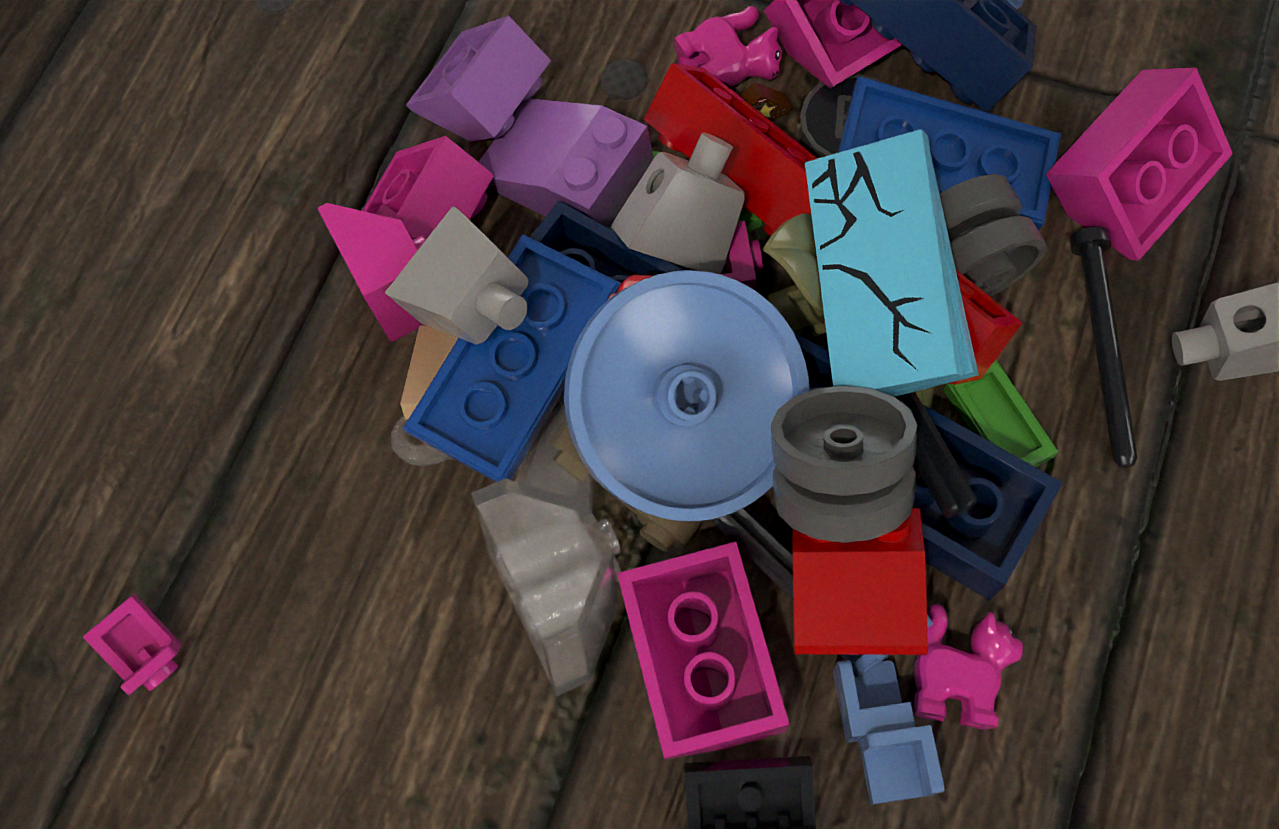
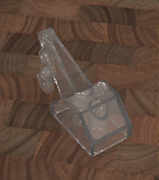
(546, 552)

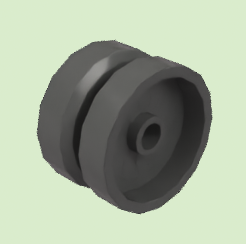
(988, 235)
(844, 463)

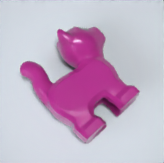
(723, 55)
(964, 676)

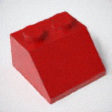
(861, 594)

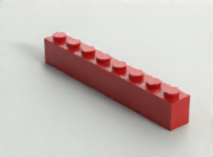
(774, 178)

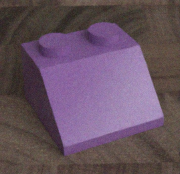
(481, 81)

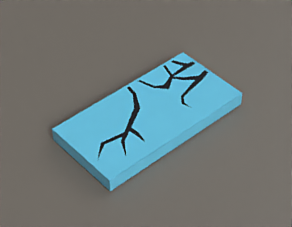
(883, 265)

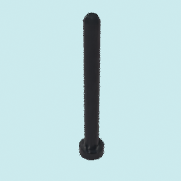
(1090, 245)

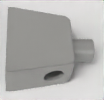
(684, 208)
(461, 283)
(1235, 335)

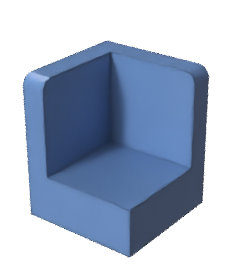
(870, 701)
(901, 764)

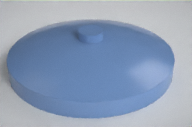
(681, 394)

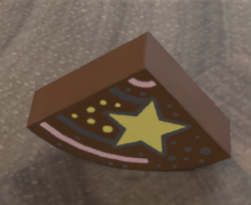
(767, 101)

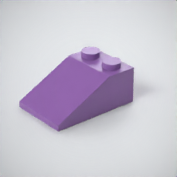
(569, 155)

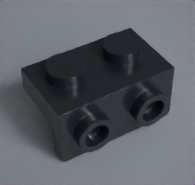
(751, 794)

